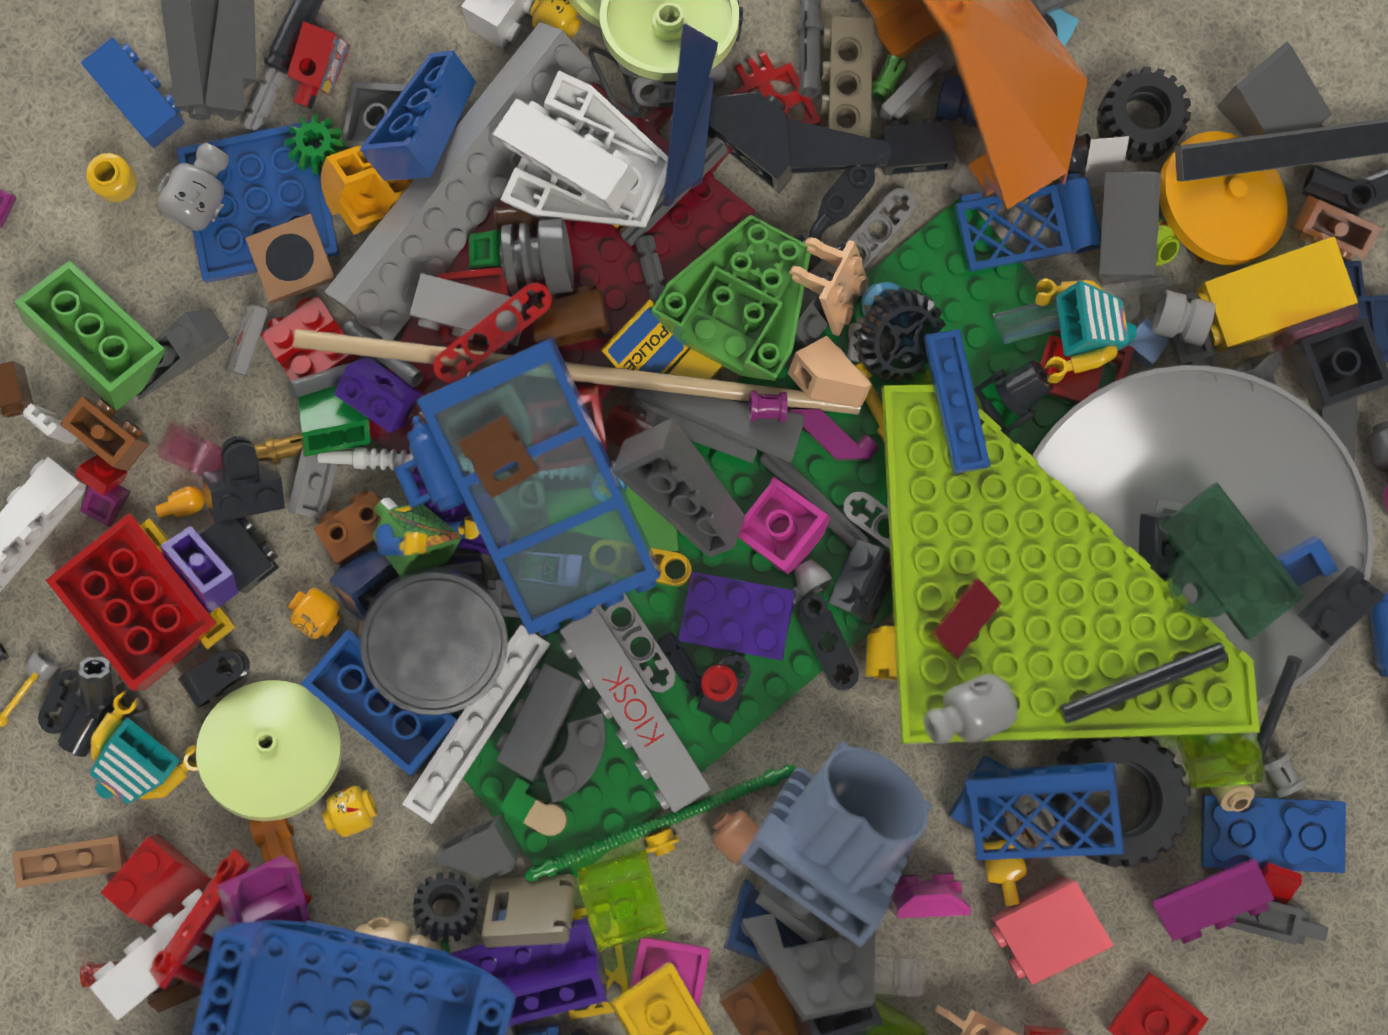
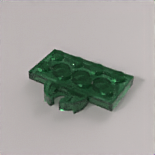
(1226, 565)

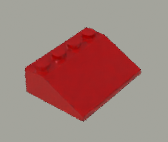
(132, 603)

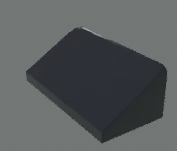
(1154, 545)

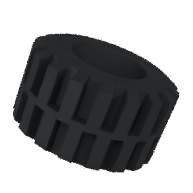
(1162, 95)

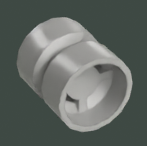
(1187, 319)

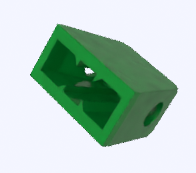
(330, 423)

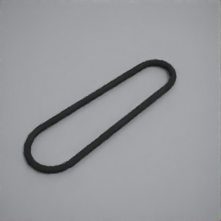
(626, 78)

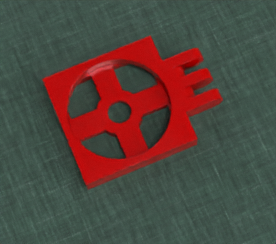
(761, 78)

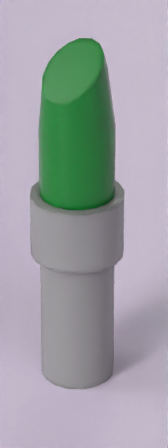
(852, 353)

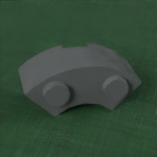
(580, 758)

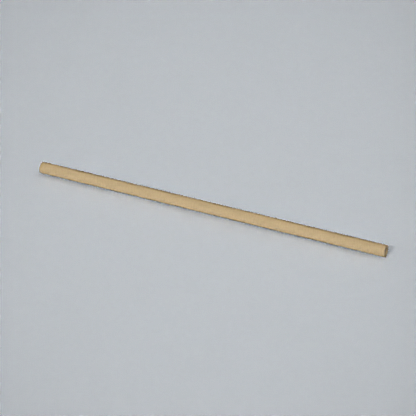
(578, 372)

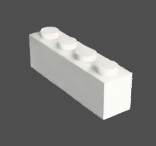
(567, 155)
(130, 980)

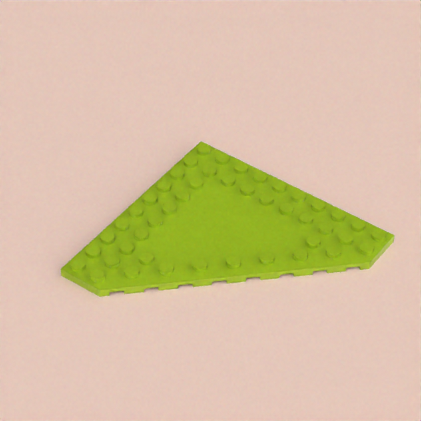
(1071, 596)

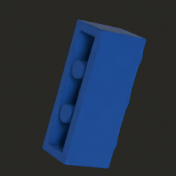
(134, 91)

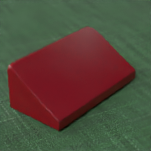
(965, 618)

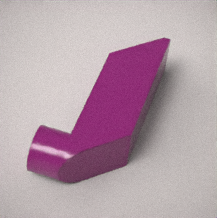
(834, 439)

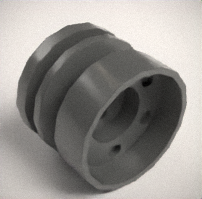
(537, 257)

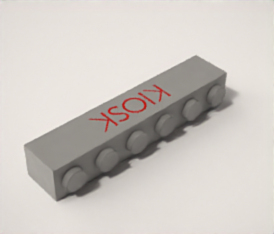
(635, 711)

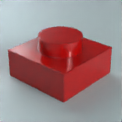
(100, 475)

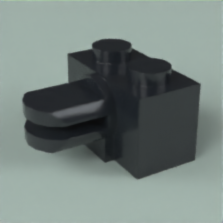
(243, 484)

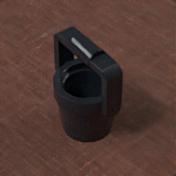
(1018, 390)

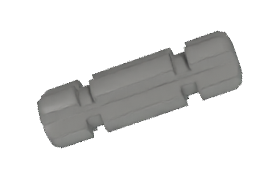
(263, 100)

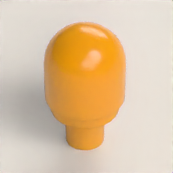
(182, 502)

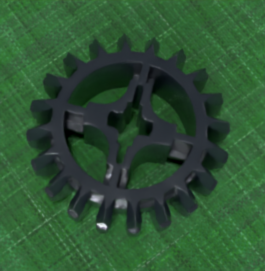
(886, 339)

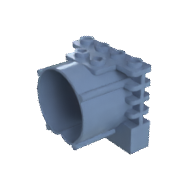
(841, 838)

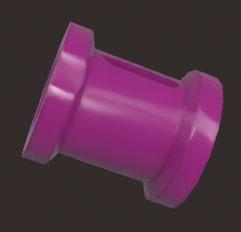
(767, 406)

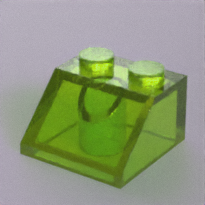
(621, 900)

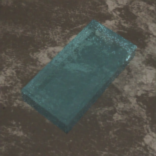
(1027, 321)

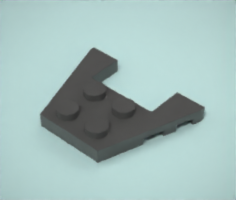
(819, 975)

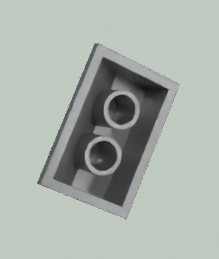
(538, 721)

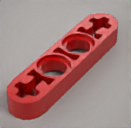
(494, 335)

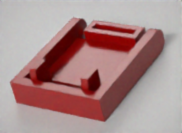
(1078, 386)

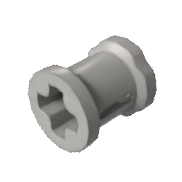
(1283, 774)

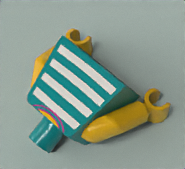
(1090, 325)
(132, 761)

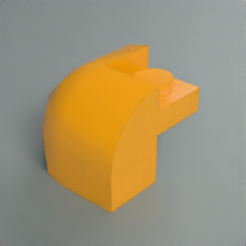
(357, 189)

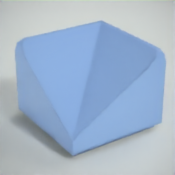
(1147, 344)

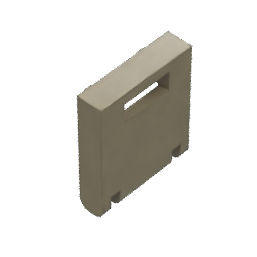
(535, 911)

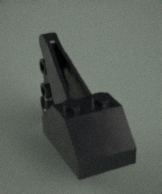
(781, 147)

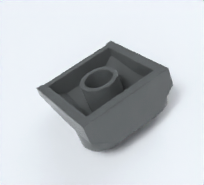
(366, 109)

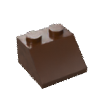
(573, 318)
(760, 1006)

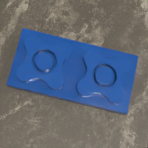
(1276, 831)

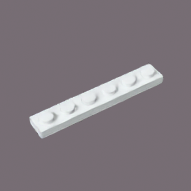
(475, 728)

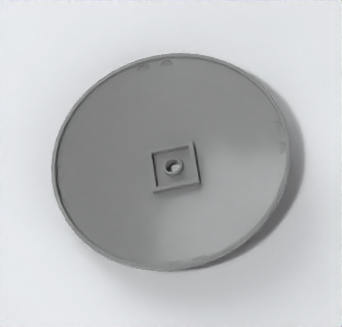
(1178, 430)

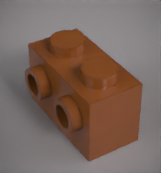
(1322, 221)
(104, 433)
(350, 530)

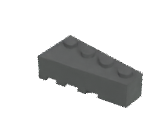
(680, 486)

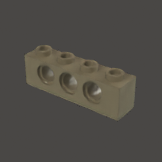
(855, 36)

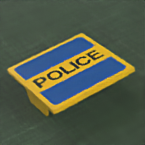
(644, 344)

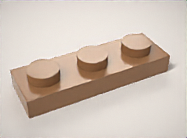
(68, 861)

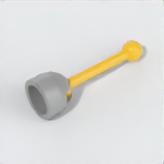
(39, 668)

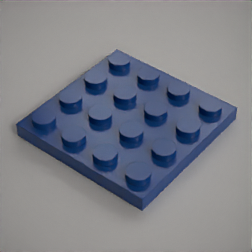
(259, 194)

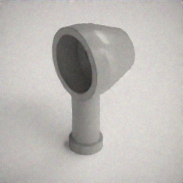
(810, 580)

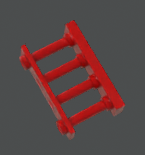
(192, 930)

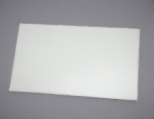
(1105, 156)

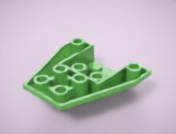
(739, 300)

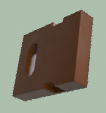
(494, 448)

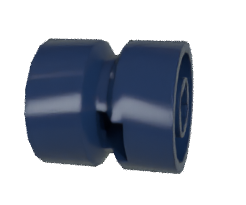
(955, 101)

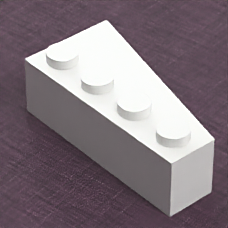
(496, 19)

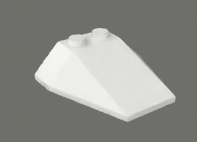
(590, 113)

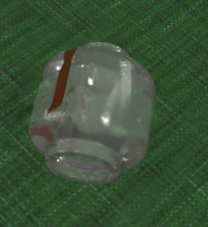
(1043, 819)

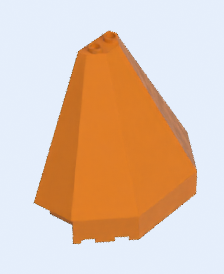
(1016, 78)

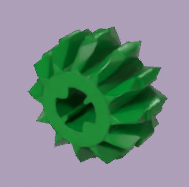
(324, 135)

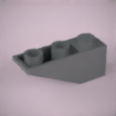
(185, 344)

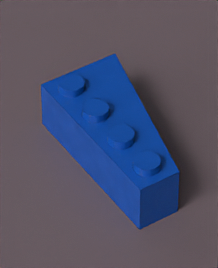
(420, 120)

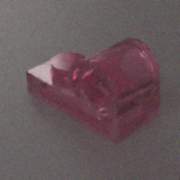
(191, 452)

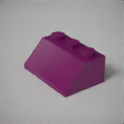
(1214, 901)

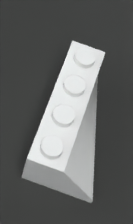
(35, 512)

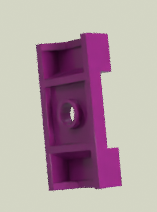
(265, 894)

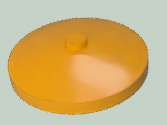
(1224, 216)

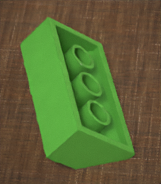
(91, 334)

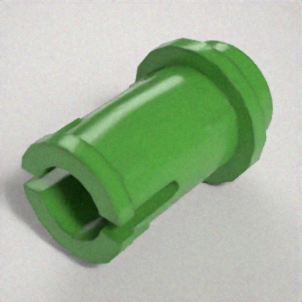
(887, 79)

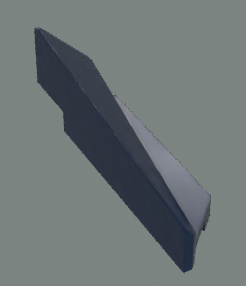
(690, 113)

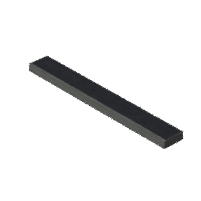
(1281, 149)

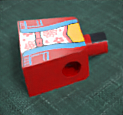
(318, 51)

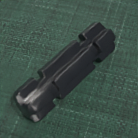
(681, 663)

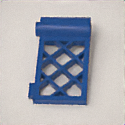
(1073, 223)

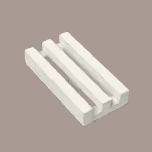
(48, 423)

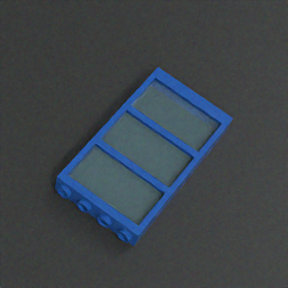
(567, 530)

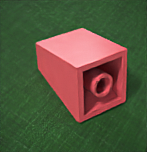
(1049, 930)

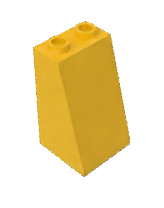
(1277, 294)

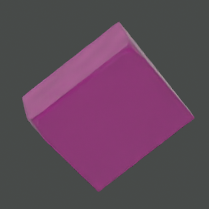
(104, 507)

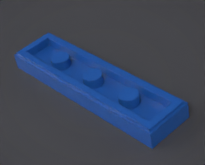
(956, 401)

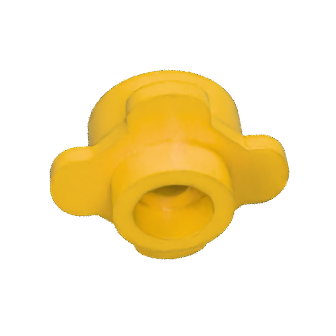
(661, 841)

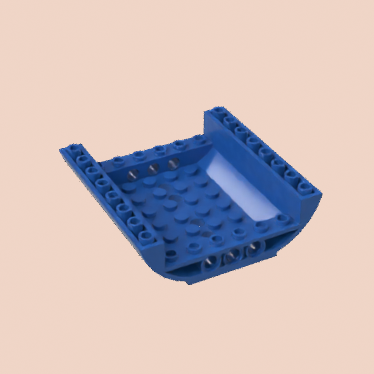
(309, 973)

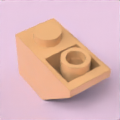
(828, 374)

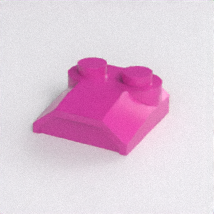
(783, 526)
(928, 897)

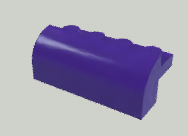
(546, 976)

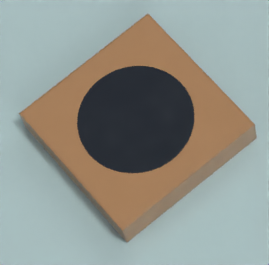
(290, 258)

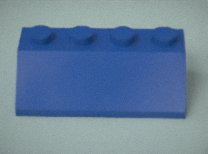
(347, 690)

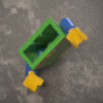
(417, 536)

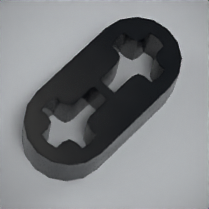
(55, 699)

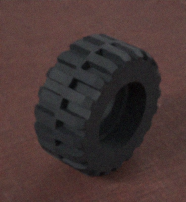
(1165, 802)

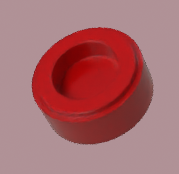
(719, 683)

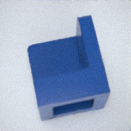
(1307, 561)

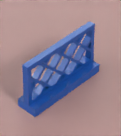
(1048, 781)

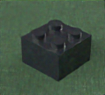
(1339, 364)

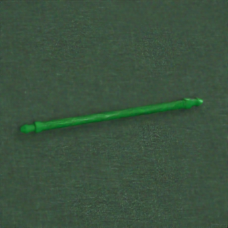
(551, 866)

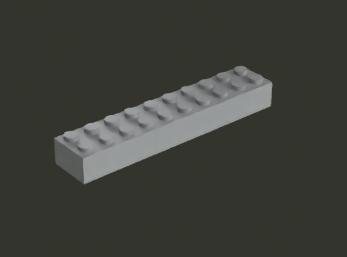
(439, 212)

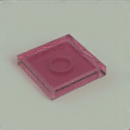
(1315, 326)

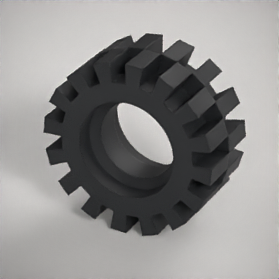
(445, 889)

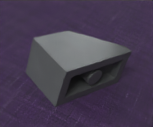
(482, 849)

